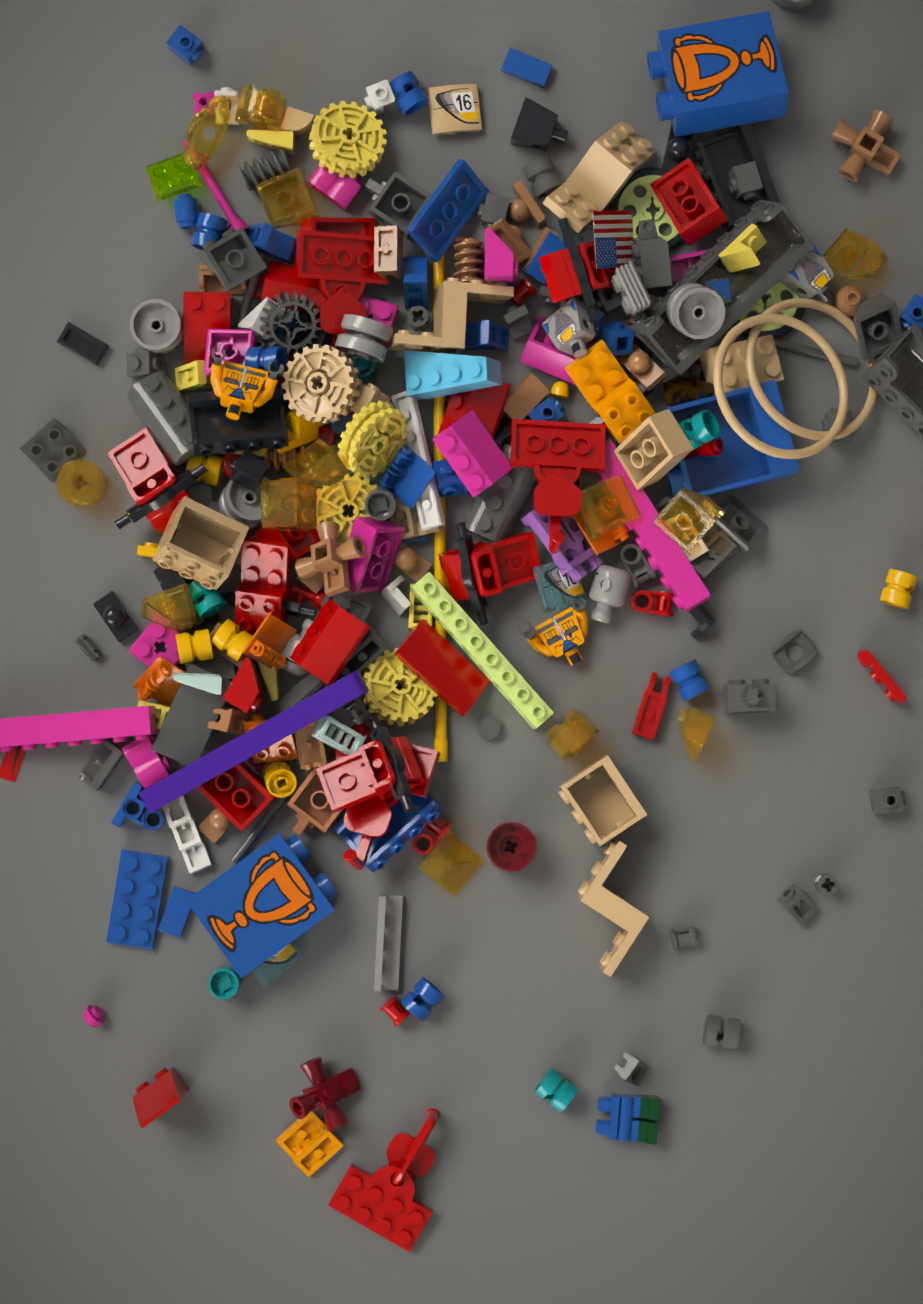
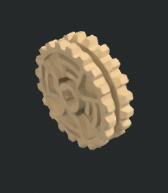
(336, 374)

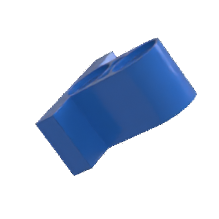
(272, 242)
(415, 282)
(486, 336)
(142, 816)

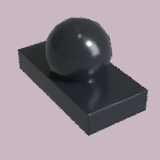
(676, 150)
(115, 616)

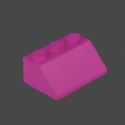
(498, 261)
(543, 354)
(472, 453)
(382, 543)

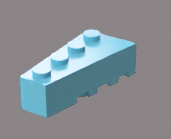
(444, 374)

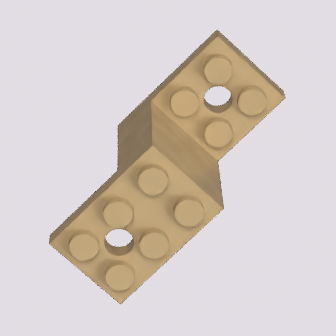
(600, 175)
(450, 316)
(612, 907)

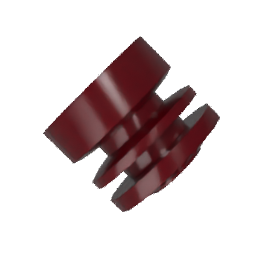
(514, 833)

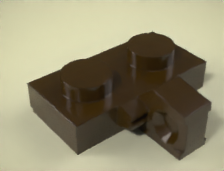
(684, 388)

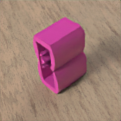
(335, 188)
(147, 763)

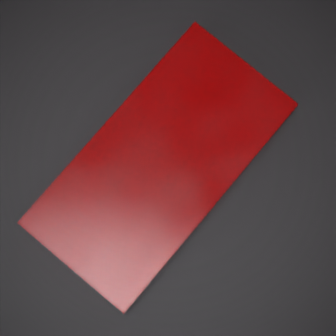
(442, 667)

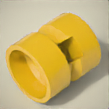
(212, 464)
(898, 589)
(231, 639)
(194, 646)
(279, 778)

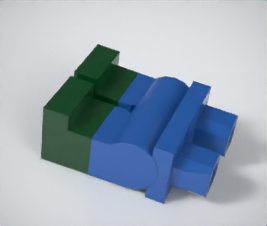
(627, 1116)

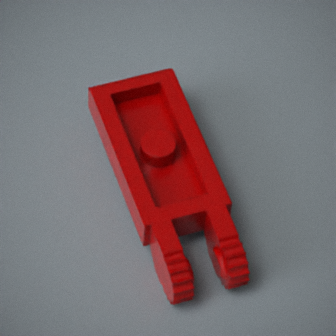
(880, 675)
(651, 709)

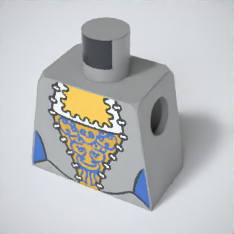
(810, 277)
(570, 328)

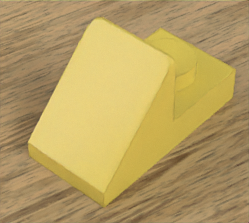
(742, 250)
(192, 376)

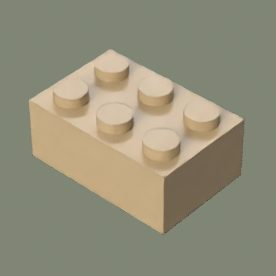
(734, 367)
(653, 449)

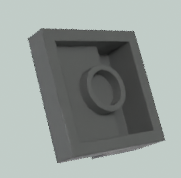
(232, 258)

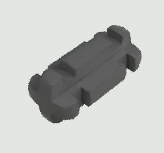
(88, 647)

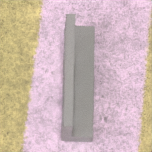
(388, 942)

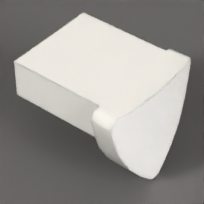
(395, 597)

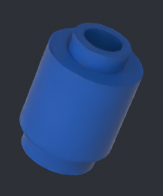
(186, 211)

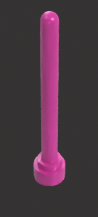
(235, 222)

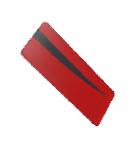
(11, 764)

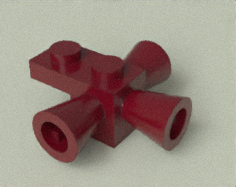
(324, 1093)

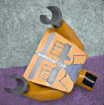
(242, 386)
(561, 633)

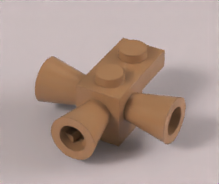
(866, 146)
(331, 558)

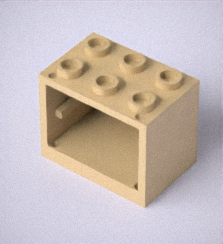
(200, 543)
(601, 801)

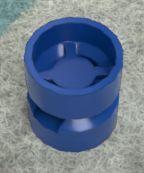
(409, 101)
(210, 228)
(260, 358)
(689, 679)
(428, 993)

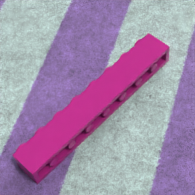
(663, 550)
(77, 727)

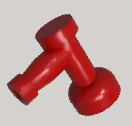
(302, 593)

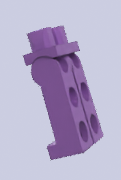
(574, 548)

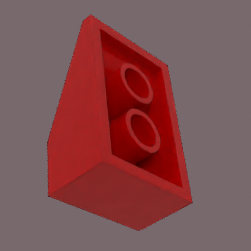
(689, 202)
(354, 226)
(201, 313)
(159, 1095)

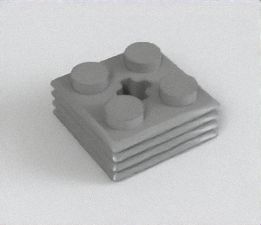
(629, 284)

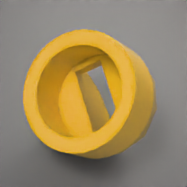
(560, 390)

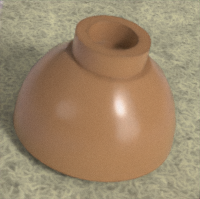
(848, 300)

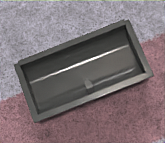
(164, 414)
(501, 503)

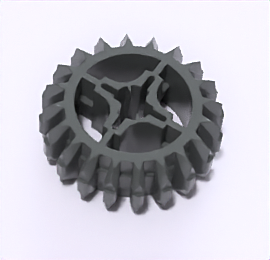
(292, 312)

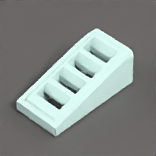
(207, 682)
(325, 728)

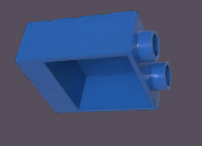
(739, 464)

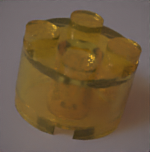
(260, 108)
(74, 472)
(571, 735)

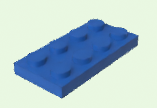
(448, 210)
(137, 899)

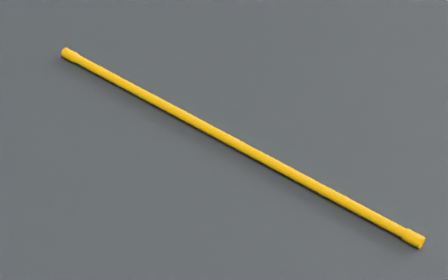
(440, 741)

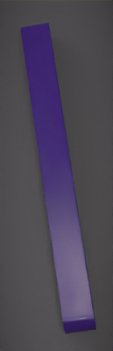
(254, 741)

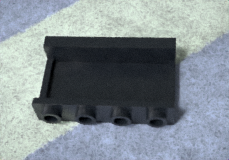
(718, 158)
(253, 431)

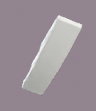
(187, 834)

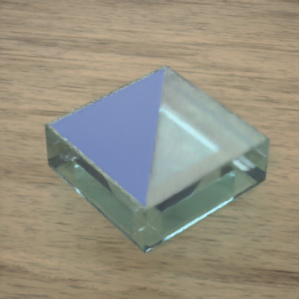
(722, 288)

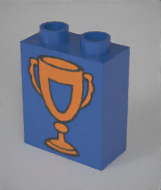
(719, 74)
(263, 903)

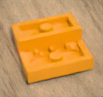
(309, 1143)

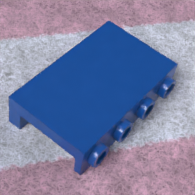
(400, 831)

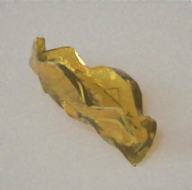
(199, 149)

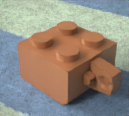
(312, 805)

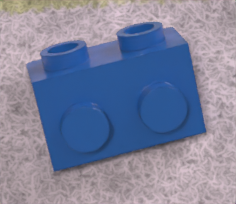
(447, 480)

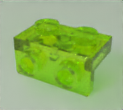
(171, 177)

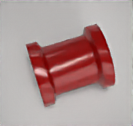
(523, 292)
(395, 1010)

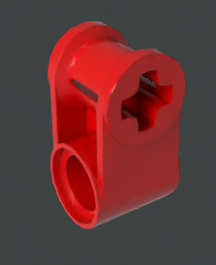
(655, 603)
(433, 834)

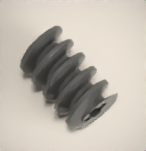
(265, 169)

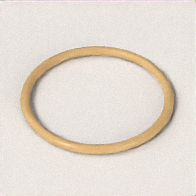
(758, 391)
(732, 420)

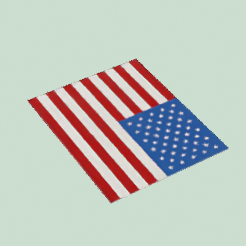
(613, 238)

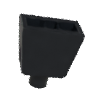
(536, 127)

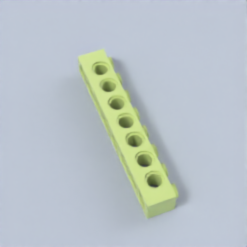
(481, 650)

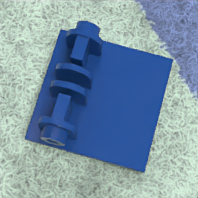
(407, 476)

